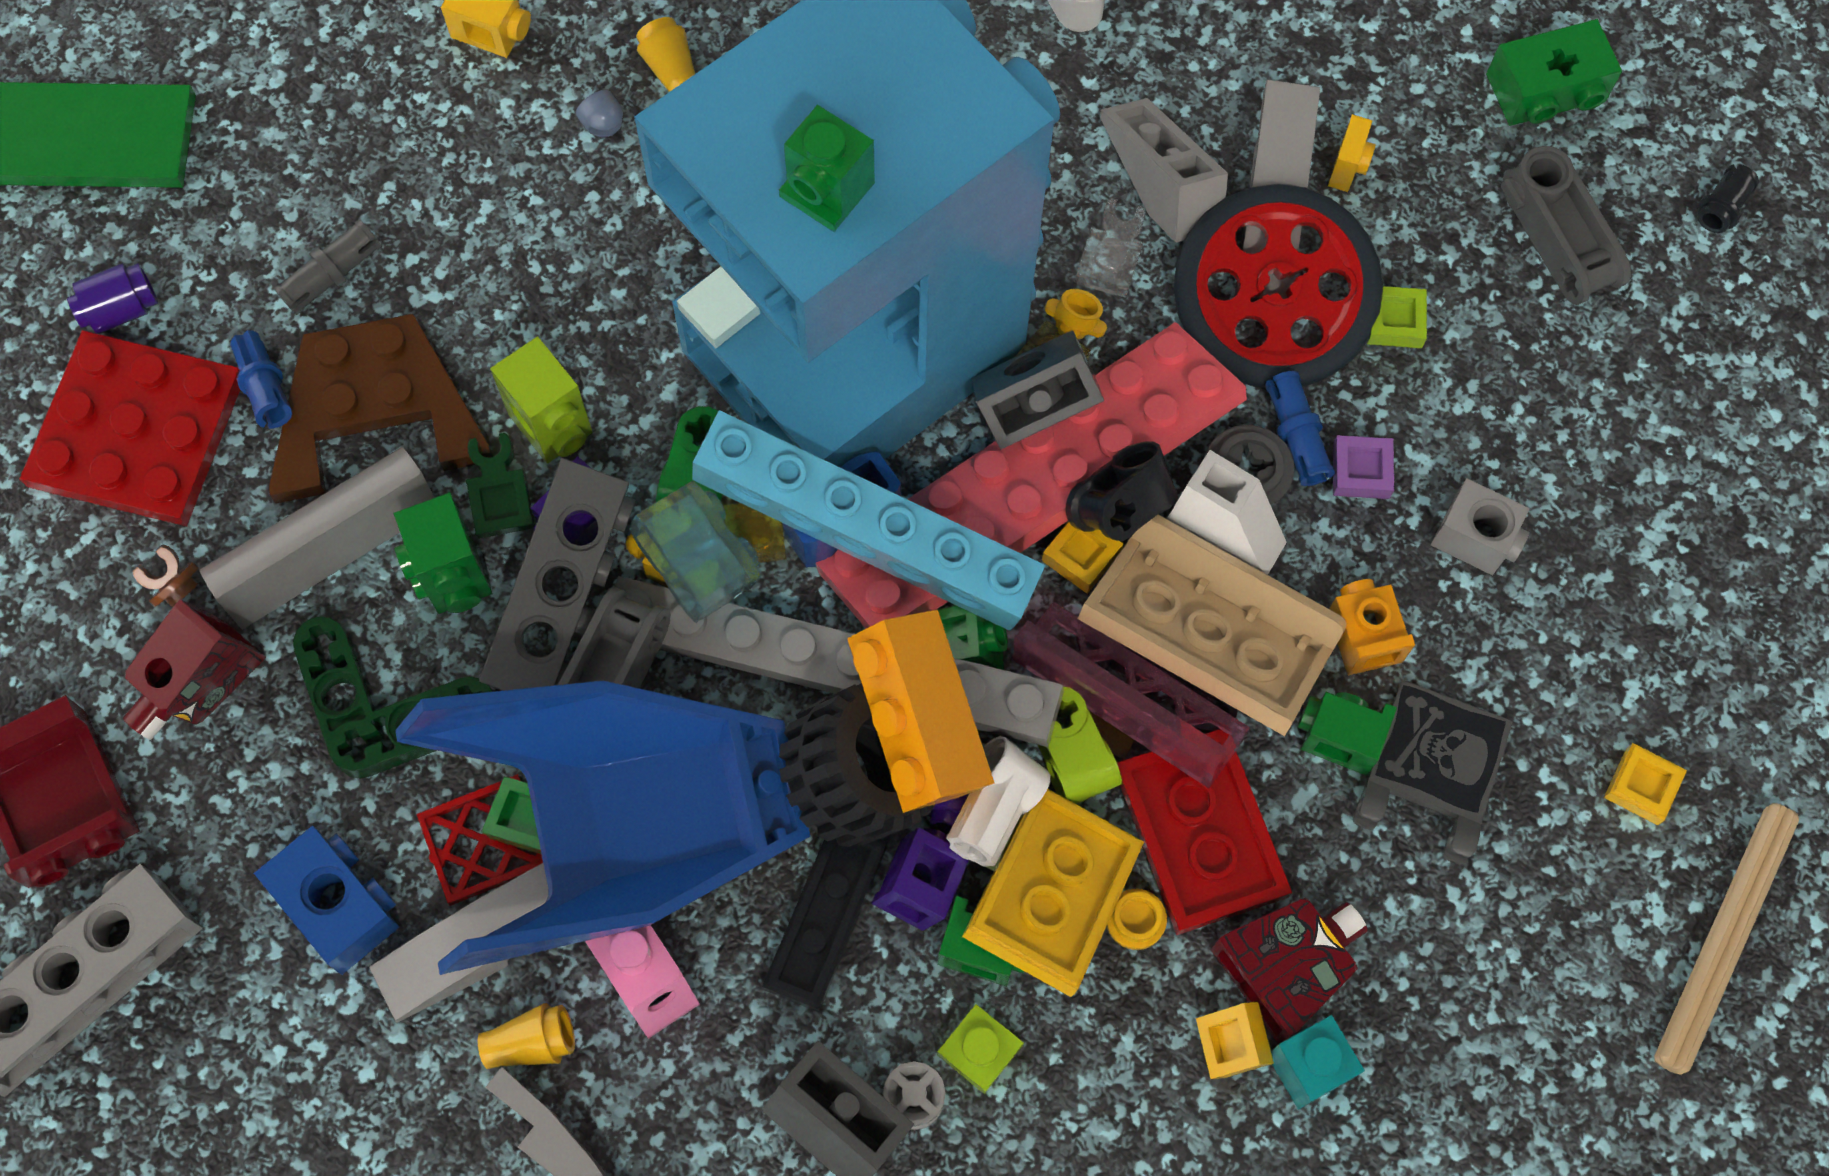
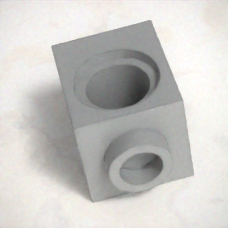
(1462, 540)

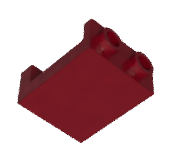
(57, 795)

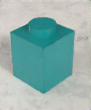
(1315, 1062)

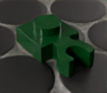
(500, 496)

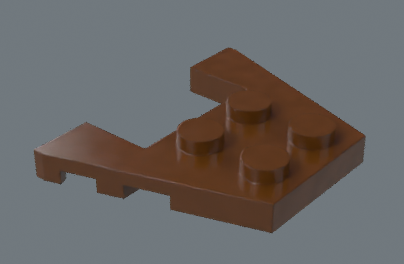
(365, 382)

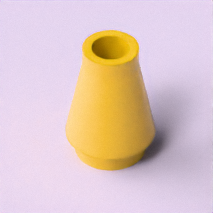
(666, 51)
(529, 1039)

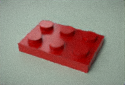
(1202, 841)

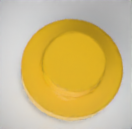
(1137, 919)

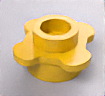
(1078, 312)

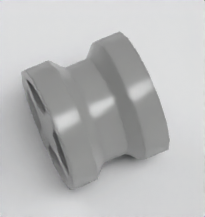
(913, 1080)

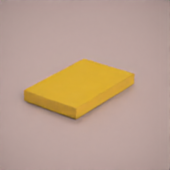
(1054, 891)

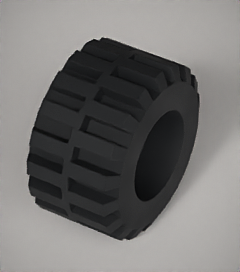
(828, 777)

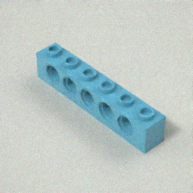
(866, 521)

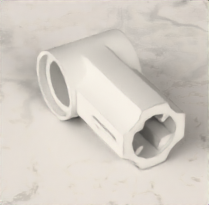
(994, 810)

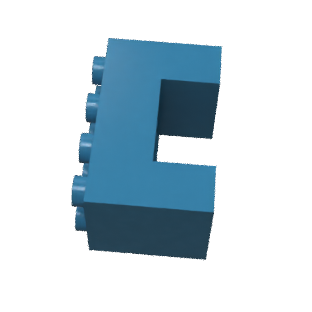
(928, 274)

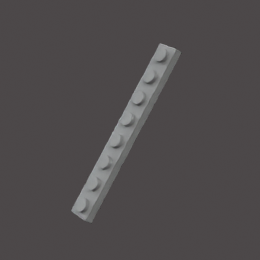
(823, 660)

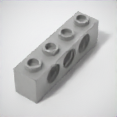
(105, 975)

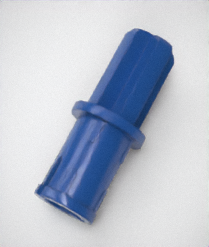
(260, 380)

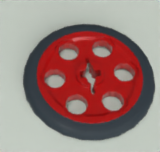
(1277, 212)

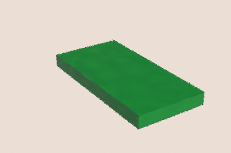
(94, 134)

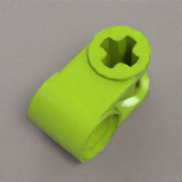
(1078, 755)

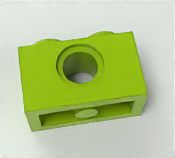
(542, 400)

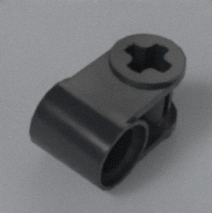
(1123, 493)

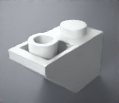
(1230, 512)

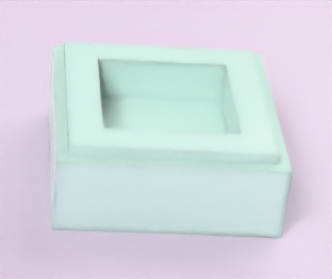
(718, 307)

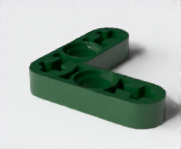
(360, 718)

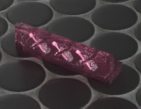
(1124, 703)

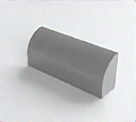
(316, 539)

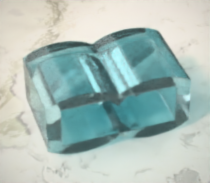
(695, 550)

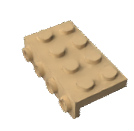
(1215, 622)

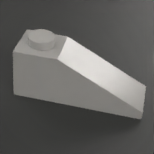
(1165, 166)

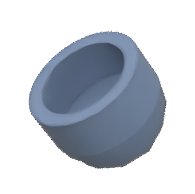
(600, 114)

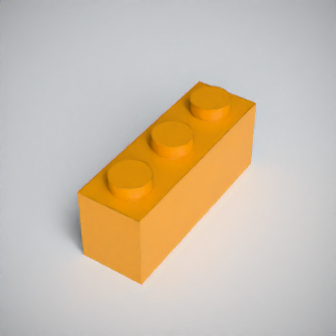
(920, 710)

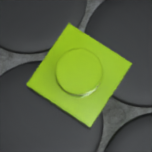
(1401, 318)
(980, 1049)

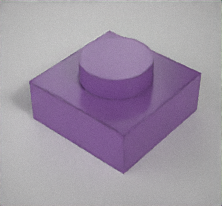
(1363, 467)

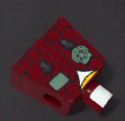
(187, 669)
(1291, 961)

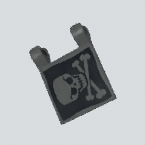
(1439, 758)

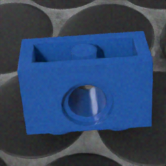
(297, 882)

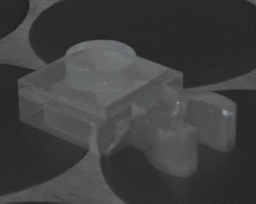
(1112, 254)

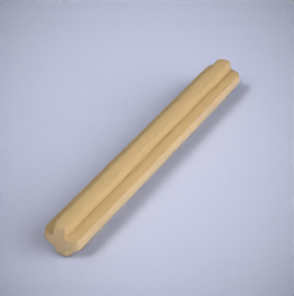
(1726, 939)

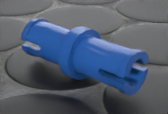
(1299, 428)

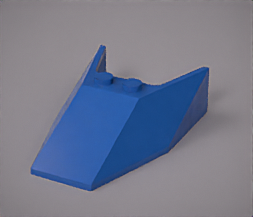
(630, 800)

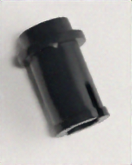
(1722, 207)

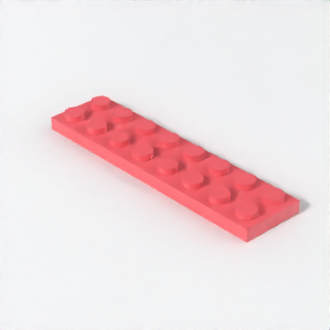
(1020, 493)

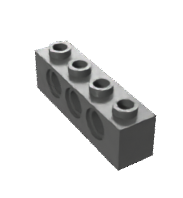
(572, 492)

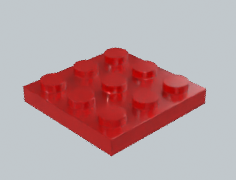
(133, 428)

